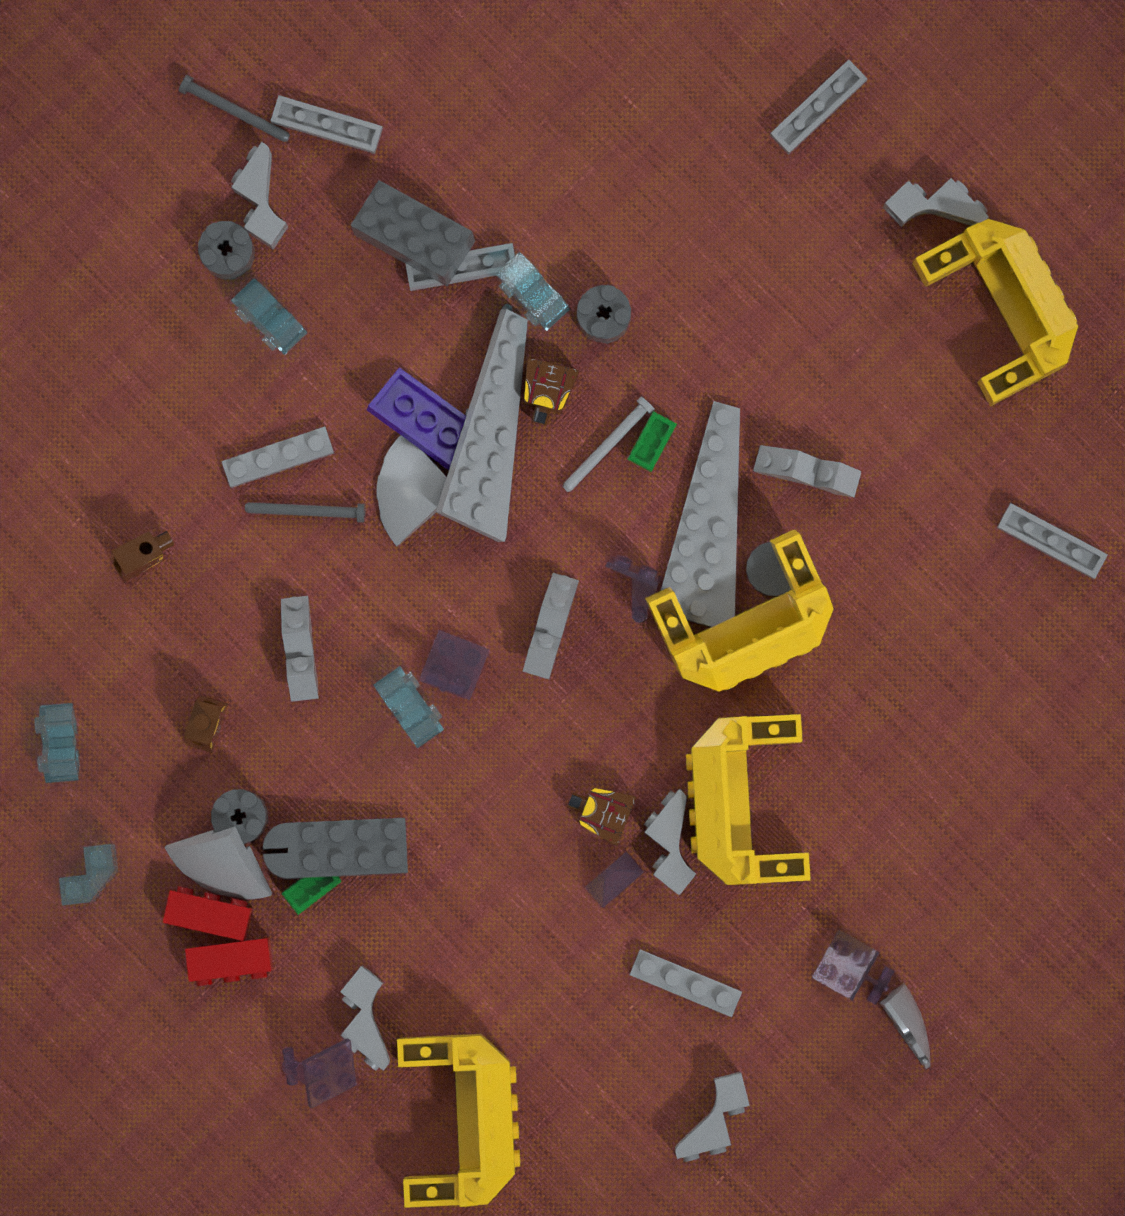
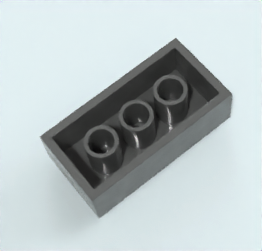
(413, 233)

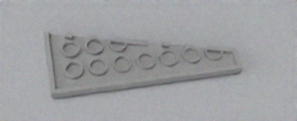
(483, 461)
(706, 541)

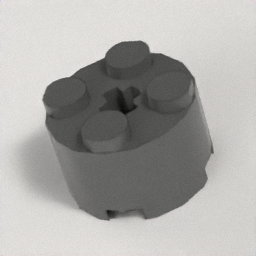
(218, 236)
(605, 298)
(249, 803)

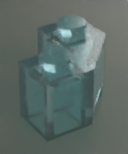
(532, 292)
(268, 316)
(409, 707)
(59, 753)
(100, 869)

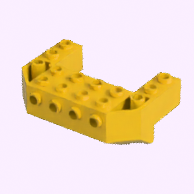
(1023, 294)
(756, 637)
(722, 800)
(483, 1120)

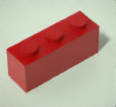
(208, 913)
(229, 961)

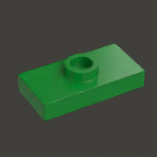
(652, 441)
(308, 891)

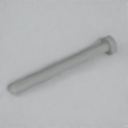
(643, 407)

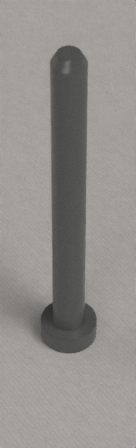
(189, 86)
(308, 510)

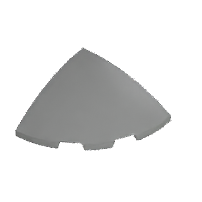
(407, 489)
(220, 864)
(908, 1021)

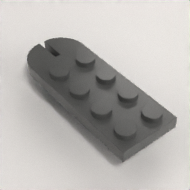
(337, 848)

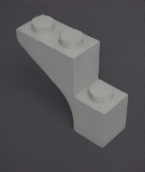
(253, 185)
(948, 202)
(807, 470)
(550, 625)
(299, 648)
(666, 831)
(363, 1029)
(712, 1132)

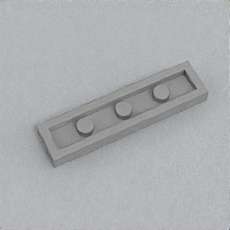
(818, 107)
(326, 124)
(476, 265)
(277, 457)
(1052, 541)
(685, 983)

